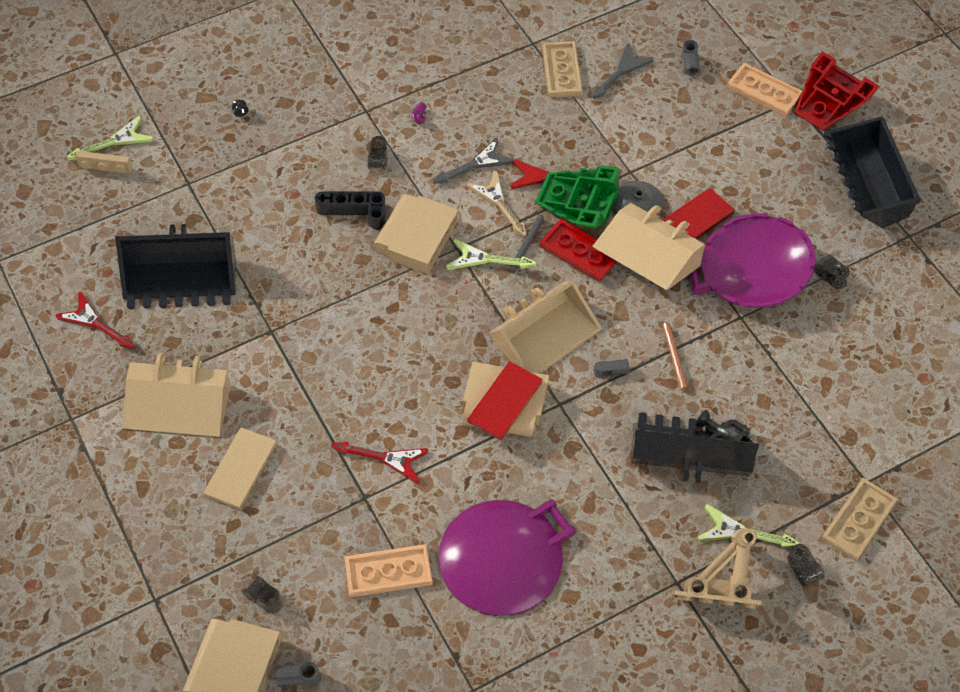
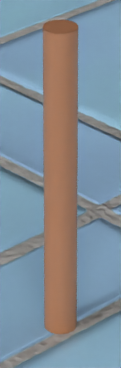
(675, 356)

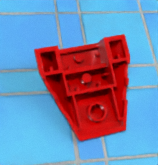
(831, 93)

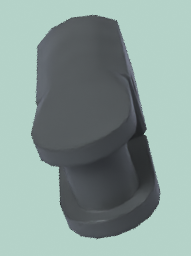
(608, 368)

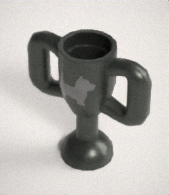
(730, 431)

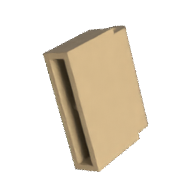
(416, 232)
(479, 382)
(233, 658)

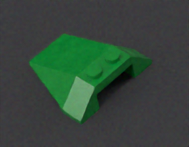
(581, 195)

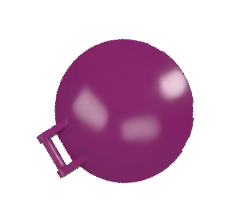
(756, 261)
(503, 556)

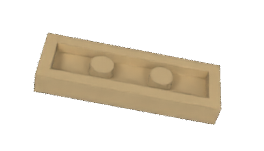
(103, 162)

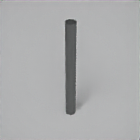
(530, 236)

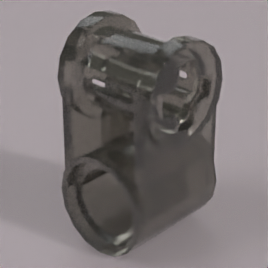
(378, 153)
(830, 270)
(805, 568)
(260, 592)

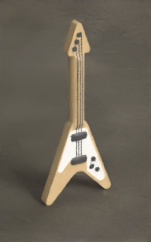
(494, 195)

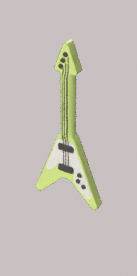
(123, 136)
(474, 256)
(727, 526)

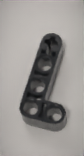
(353, 203)

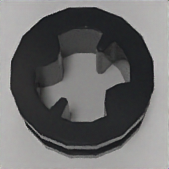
(243, 108)

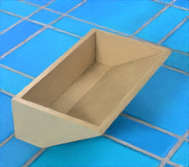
(651, 245)
(546, 327)
(175, 398)

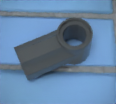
(690, 57)
(295, 675)

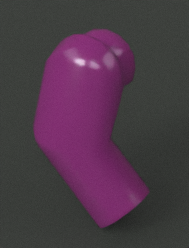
(417, 113)

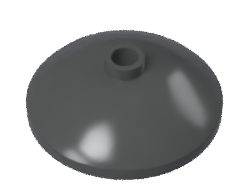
(648, 196)

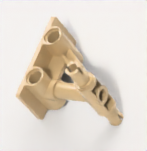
(723, 589)

